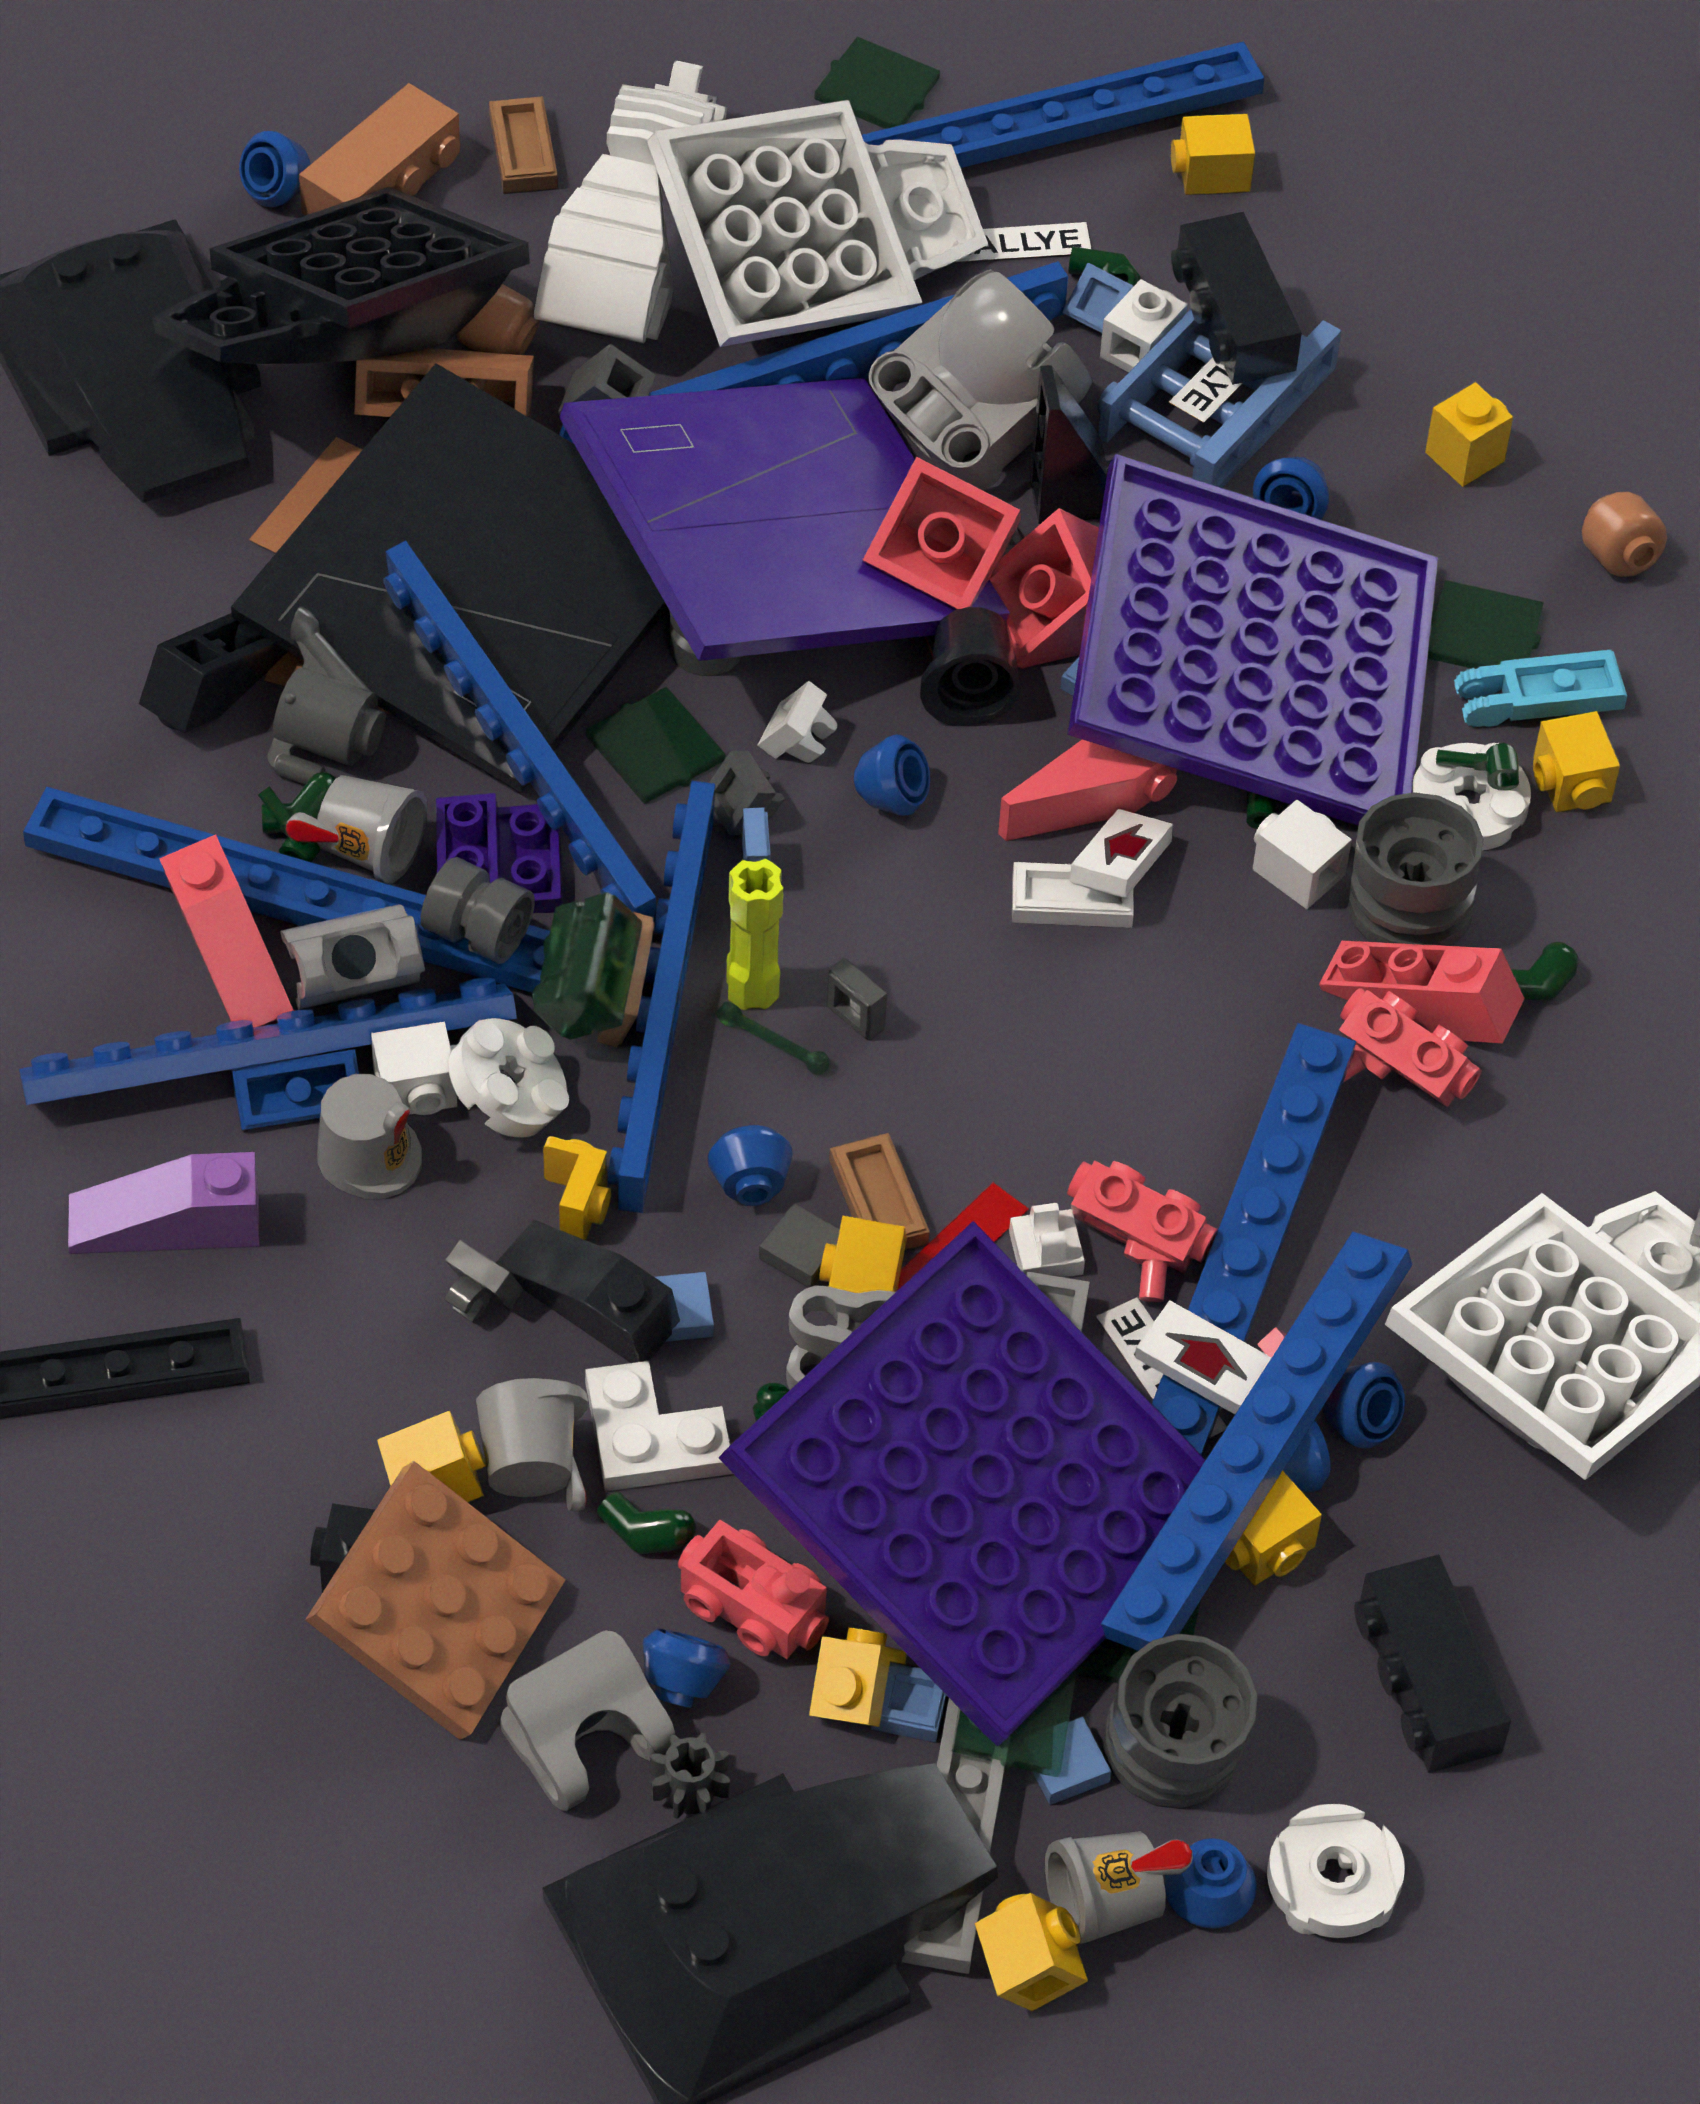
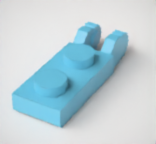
(1541, 688)

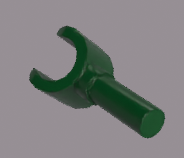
(1499, 762)
(301, 850)

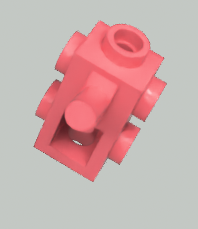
(1393, 1041)
(1153, 1226)
(774, 1601)

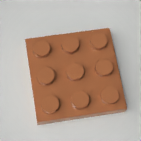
(436, 1600)

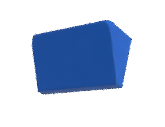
(288, 1088)

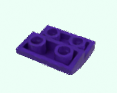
(504, 842)

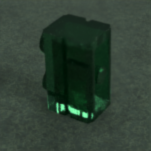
(588, 966)

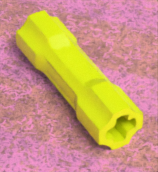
(754, 934)

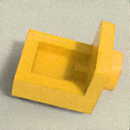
(585, 1177)
(853, 1677)

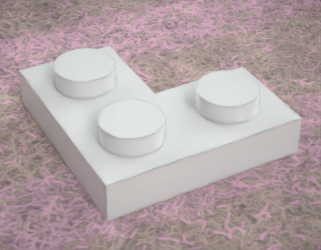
(645, 1447)

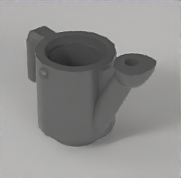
(322, 708)

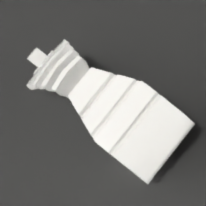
(610, 243)

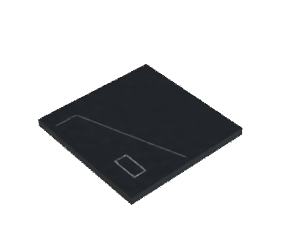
(507, 536)

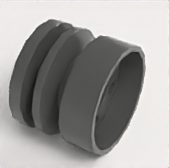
(1415, 871)
(1188, 1688)

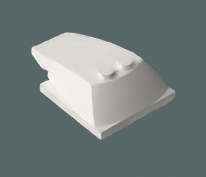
(807, 221)
(1568, 1325)

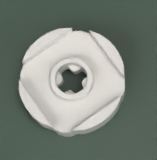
(1497, 811)
(527, 1057)
(1329, 1907)

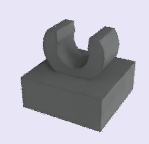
(742, 785)
(478, 1283)

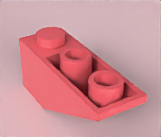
(1449, 986)

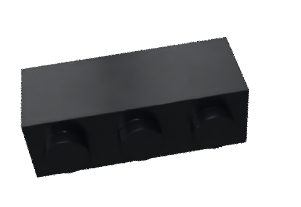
(1237, 298)
(1432, 1664)

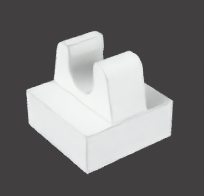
(793, 723)
(1047, 1242)

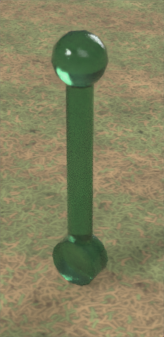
(732, 1016)

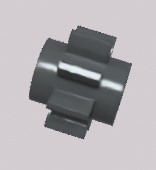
(689, 1775)

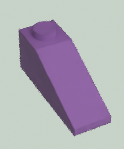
(170, 1207)

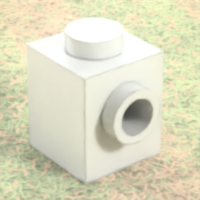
(1139, 324)
(1301, 853)
(416, 1066)

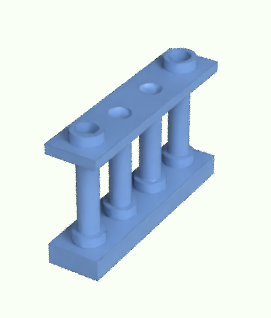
(1244, 424)

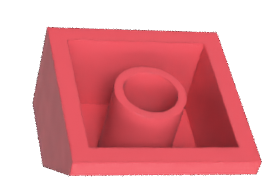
(943, 535)
(1048, 588)

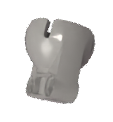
(975, 378)

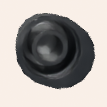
(971, 669)

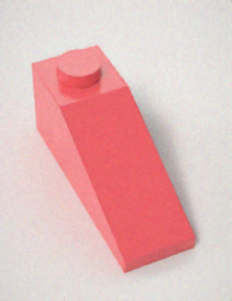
(1082, 789)
(226, 933)

